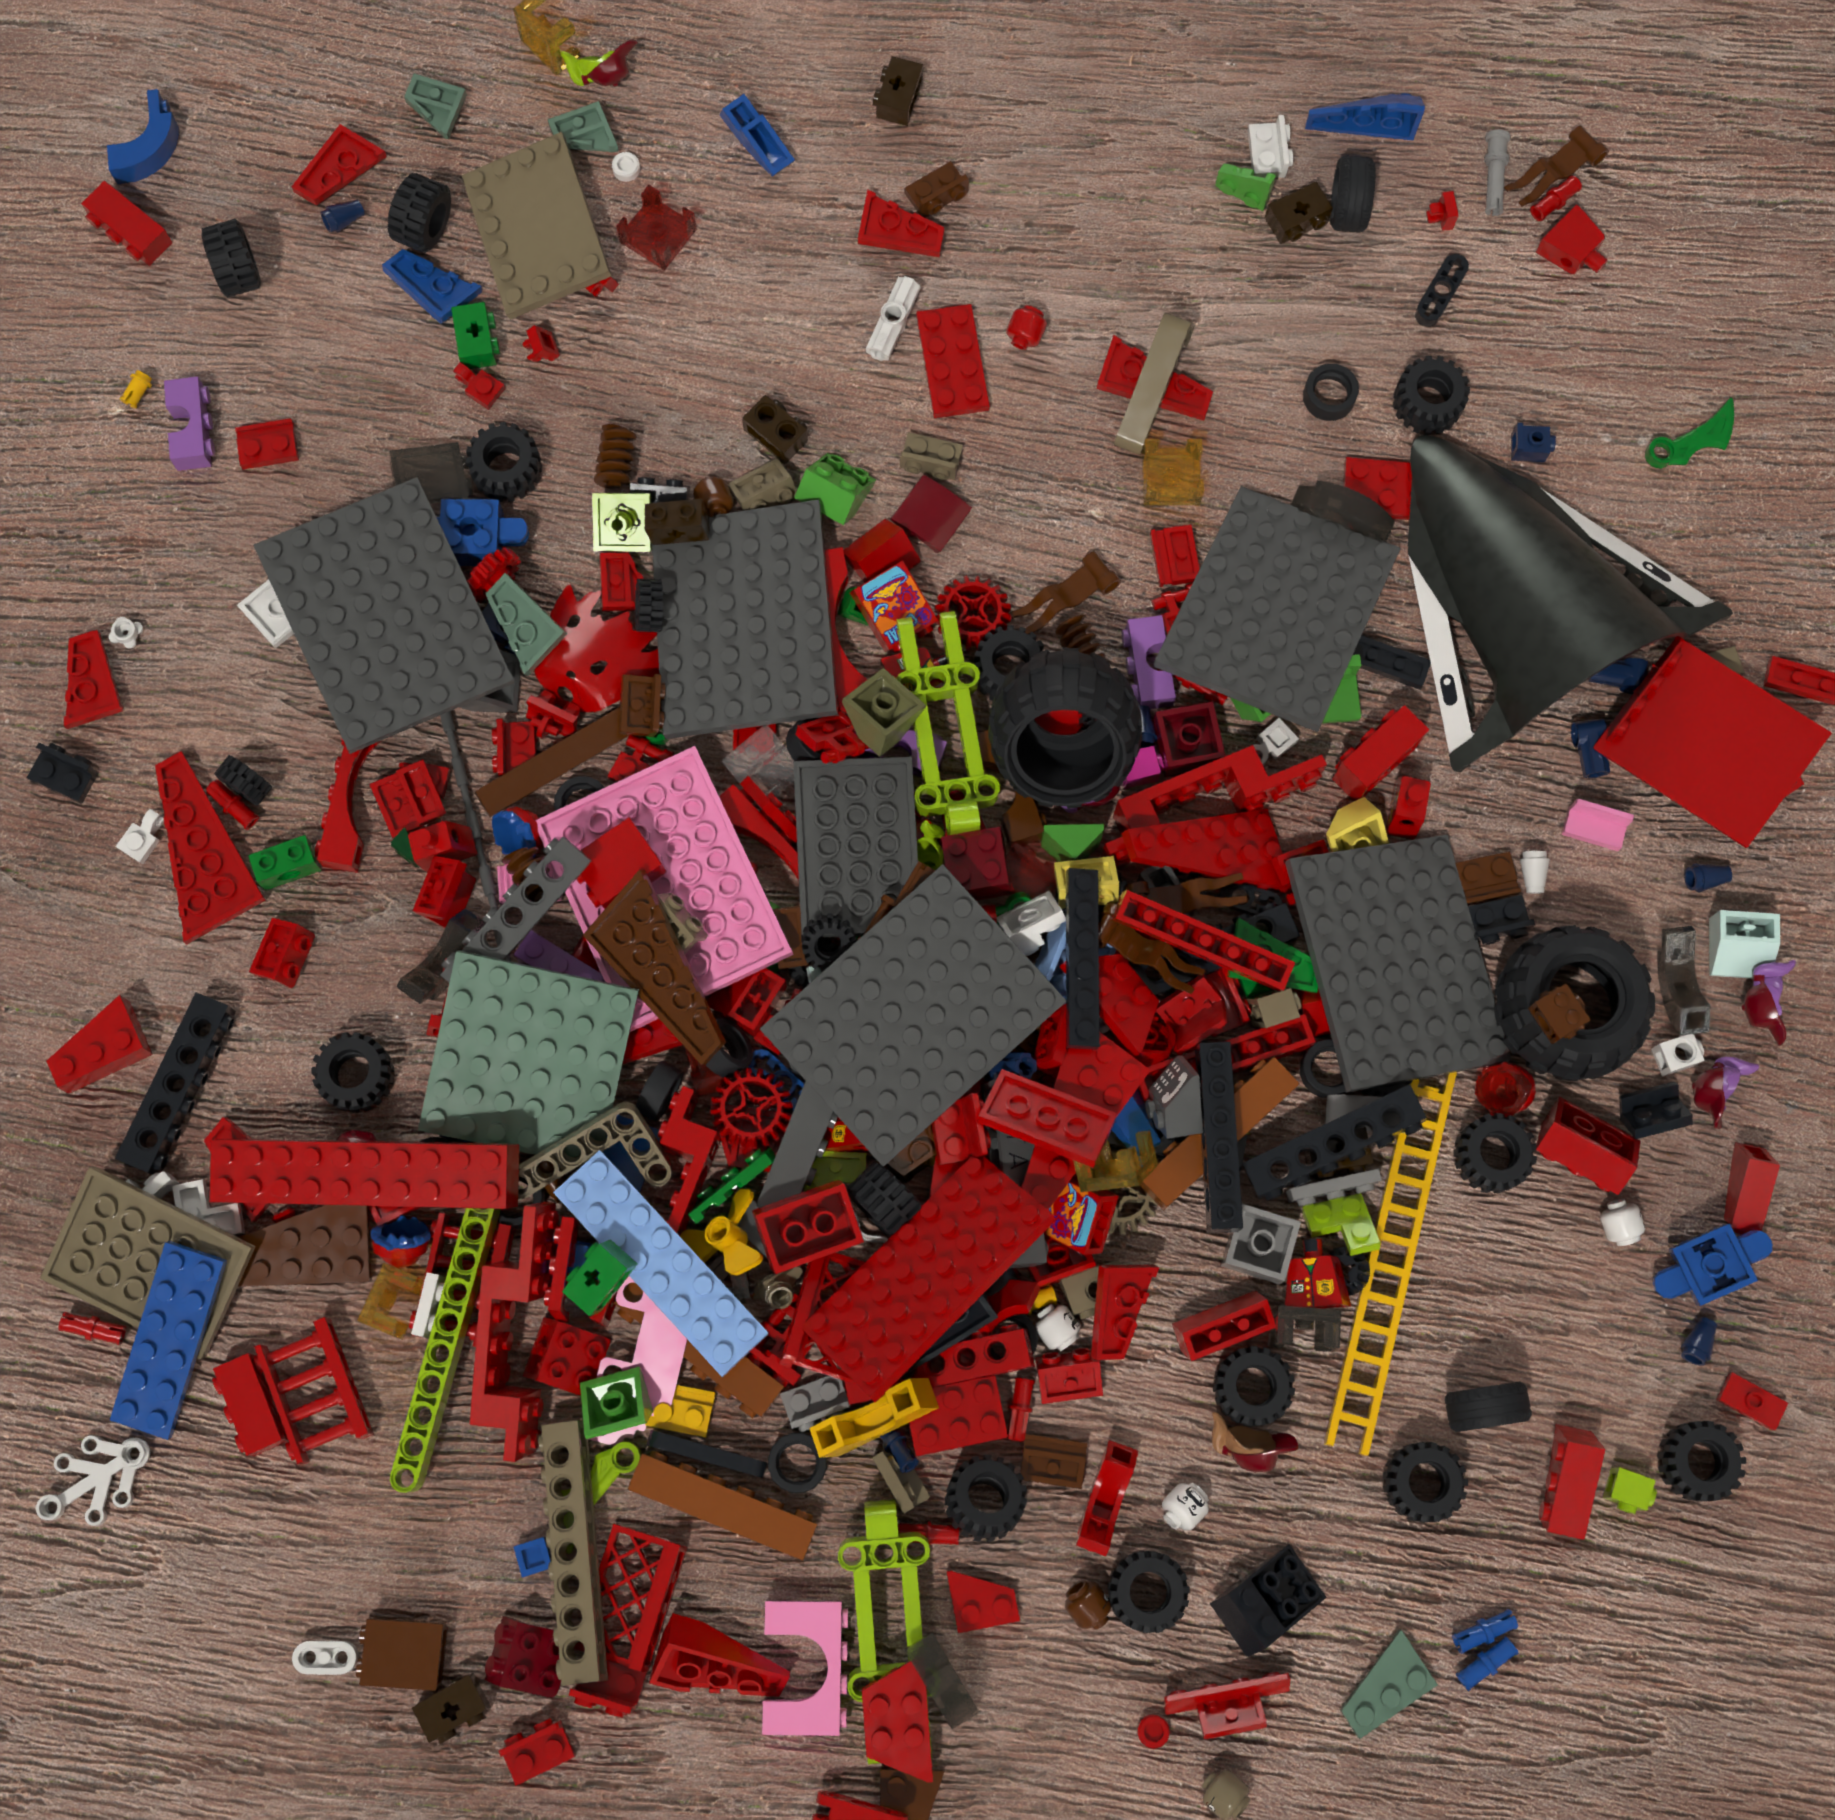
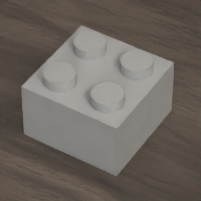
(1262, 1246)

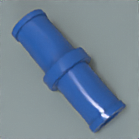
(1485, 1631)
(1487, 1663)

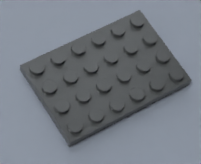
(853, 836)

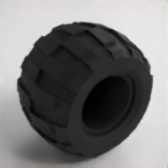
(1065, 767)
(1591, 1051)

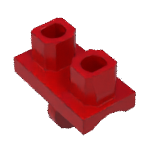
(551, 718)

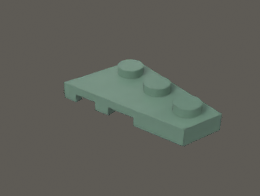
(526, 624)
(1388, 1687)

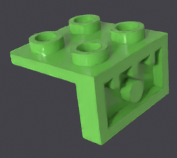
(1346, 702)

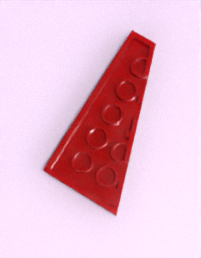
(1212, 847)

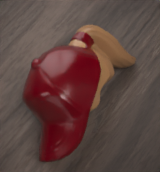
(1249, 1448)

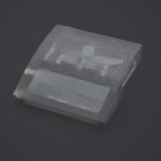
(763, 760)

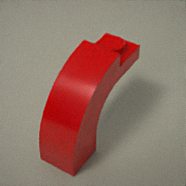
(1106, 1498)

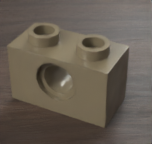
(1273, 1007)
(1076, 1291)

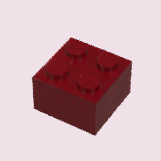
(1188, 737)
(978, 861)

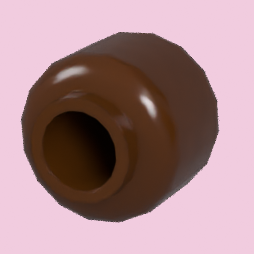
(714, 494)
(1088, 1605)

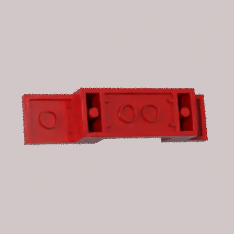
(1242, 776)
(689, 1142)
(501, 1285)

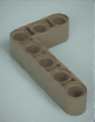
(1153, 381)
(589, 1147)

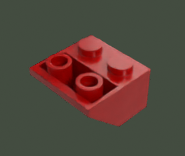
(749, 1000)

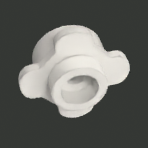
(121, 625)

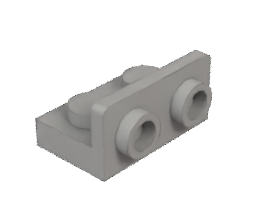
(814, 1402)

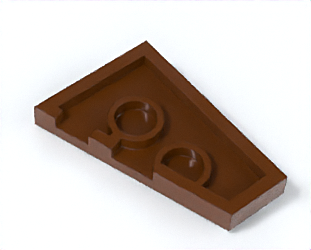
(909, 1793)

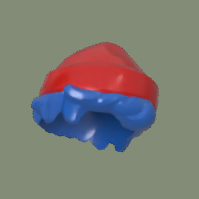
(516, 830)
(401, 1241)

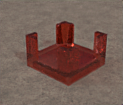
(657, 229)

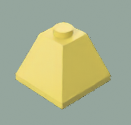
(1357, 827)

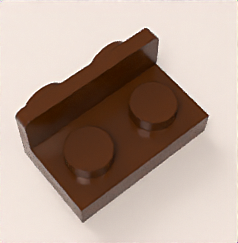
(937, 189)

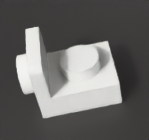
(157, 1184)

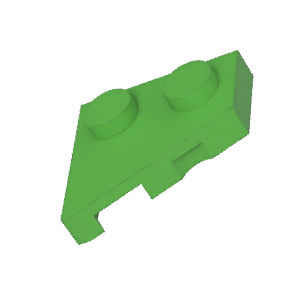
(1242, 184)

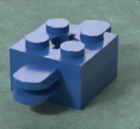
(487, 534)
(1712, 1264)

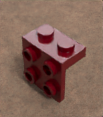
(524, 1658)

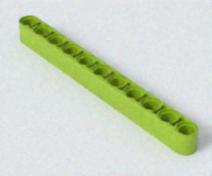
(438, 1337)

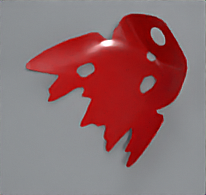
(594, 642)

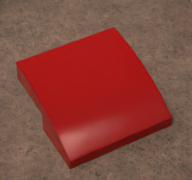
(408, 798)

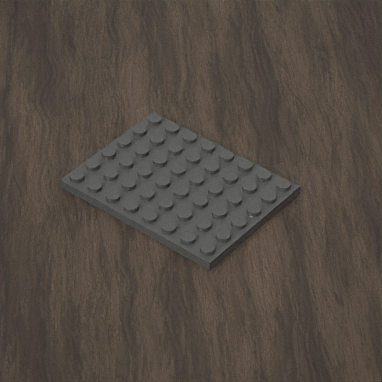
(1277, 609)
(383, 615)
(746, 623)
(1397, 962)
(913, 1015)

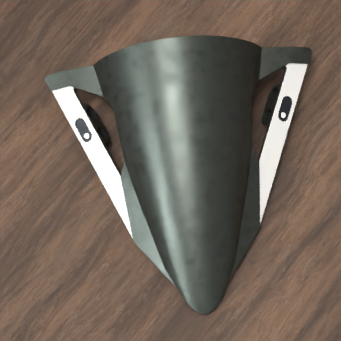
(1526, 592)

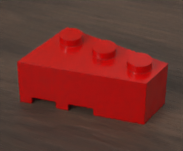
(100, 1048)
(1571, 1481)

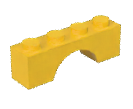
(853, 1429)

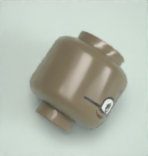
(1225, 1795)

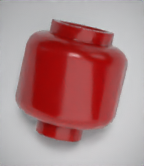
(1026, 327)

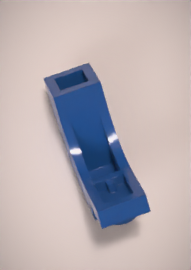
(149, 151)

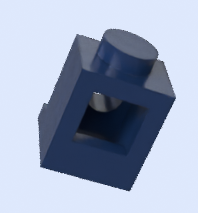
(1524, 445)

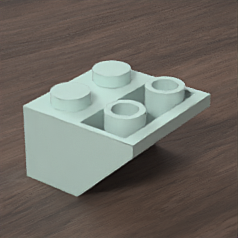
(1742, 942)

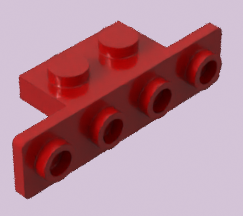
(1231, 1706)

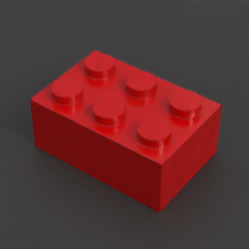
(1379, 752)
(1588, 1146)
(807, 1226)
(966, 1417)

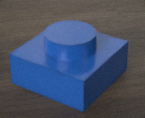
(533, 1556)

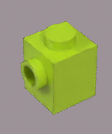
(1630, 1490)

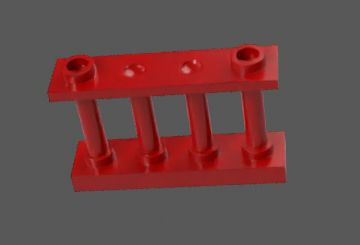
(440, 1229)
(344, 1394)

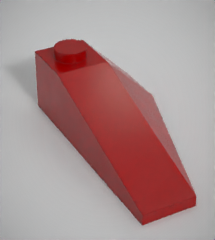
(706, 1658)

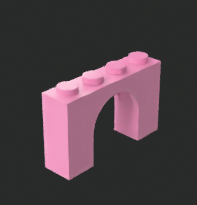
(822, 1711)

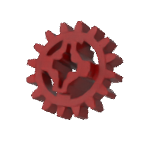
(491, 570)

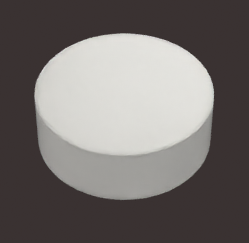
(626, 166)

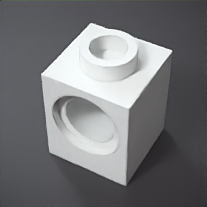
(1668, 1061)

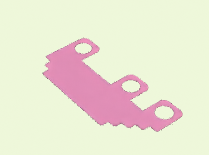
(657, 1354)

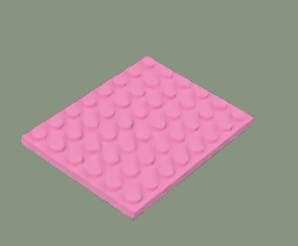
(704, 864)

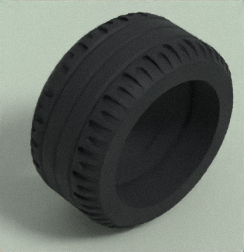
(1352, 193)
(1488, 1406)

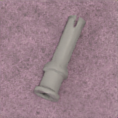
(1496, 160)

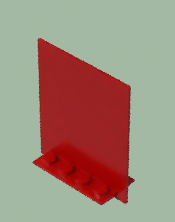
(1712, 741)

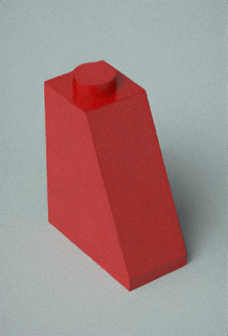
(1749, 1187)

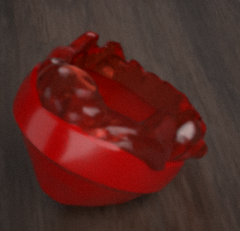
(1505, 1089)

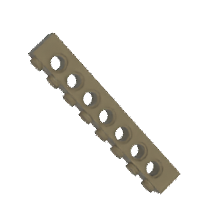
(585, 1565)

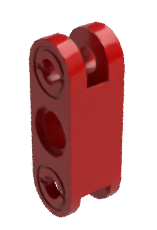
(850, 1808)

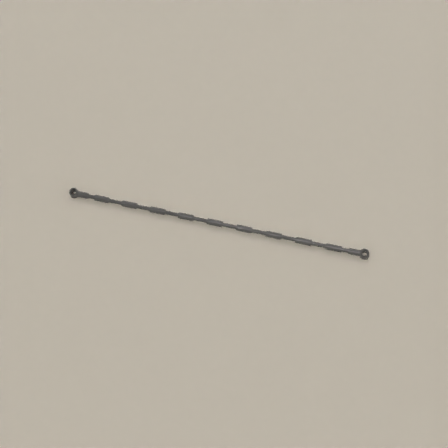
(471, 816)

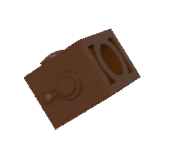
(1559, 1013)

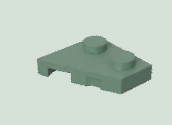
(436, 102)
(585, 129)

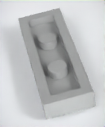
(1334, 1188)

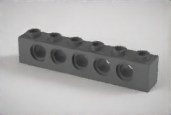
(573, 863)

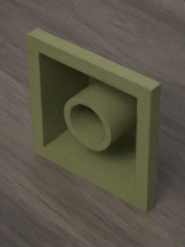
(882, 711)

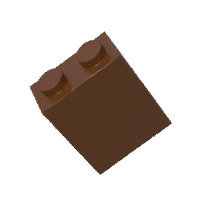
(402, 1654)

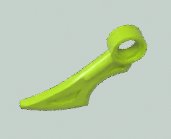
(603, 1474)

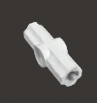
(898, 305)

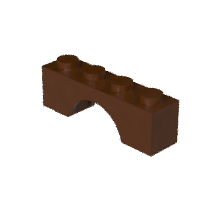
(1021, 821)

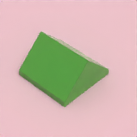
(1071, 840)
(614, 1403)

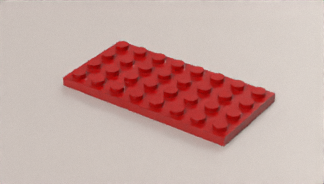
(927, 1275)

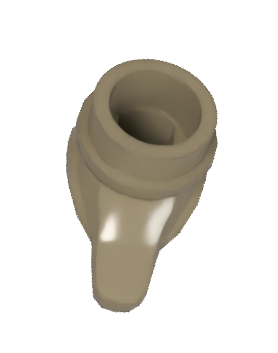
(777, 1288)

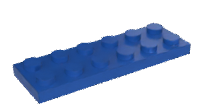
(168, 1340)

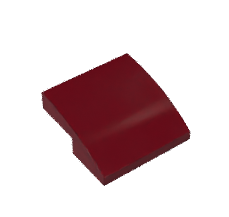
(931, 513)

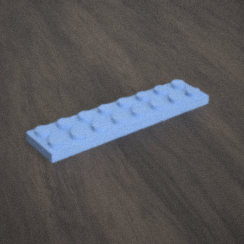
(666, 1265)

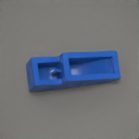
(756, 135)

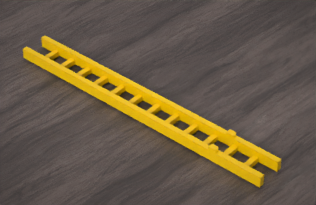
(1403, 1273)

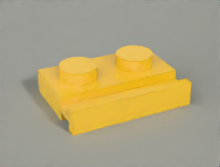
(688, 1413)

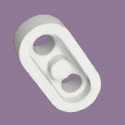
(326, 1657)

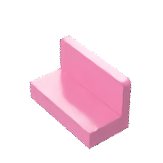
(1596, 824)

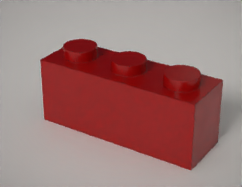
(126, 224)
(1224, 1325)
(249, 1406)

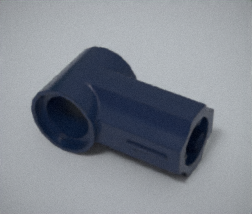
(1623, 674)
(1585, 736)
(1015, 1062)

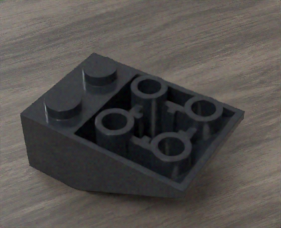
(1268, 1601)

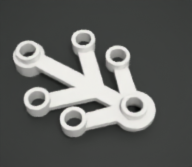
(99, 1477)

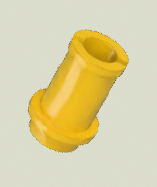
(136, 388)
(1044, 1298)

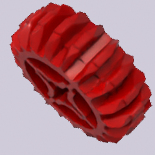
(986, 596)
(764, 1104)

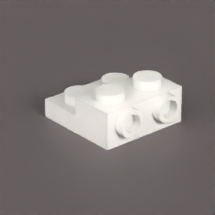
(1031, 919)

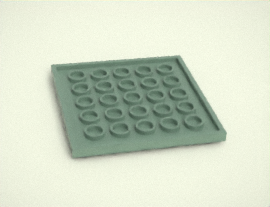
(525, 1054)

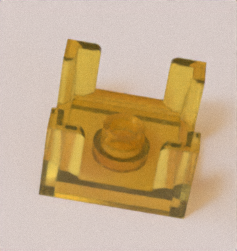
(543, 37)
(1172, 474)
(1121, 1172)
(383, 1297)

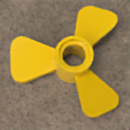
(727, 1237)

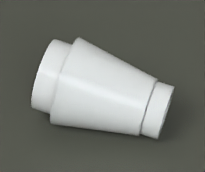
(1534, 870)

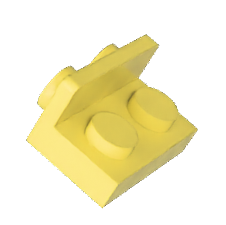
(1107, 878)

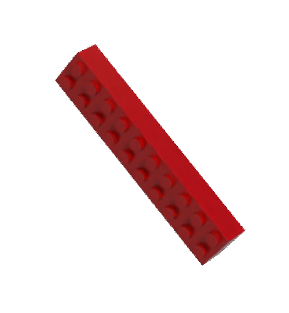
(365, 1173)

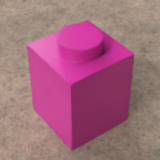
(1146, 768)

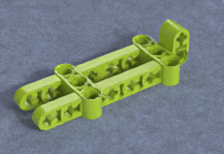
(964, 814)
(882, 1529)

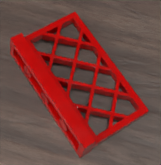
(806, 1306)
(657, 1598)

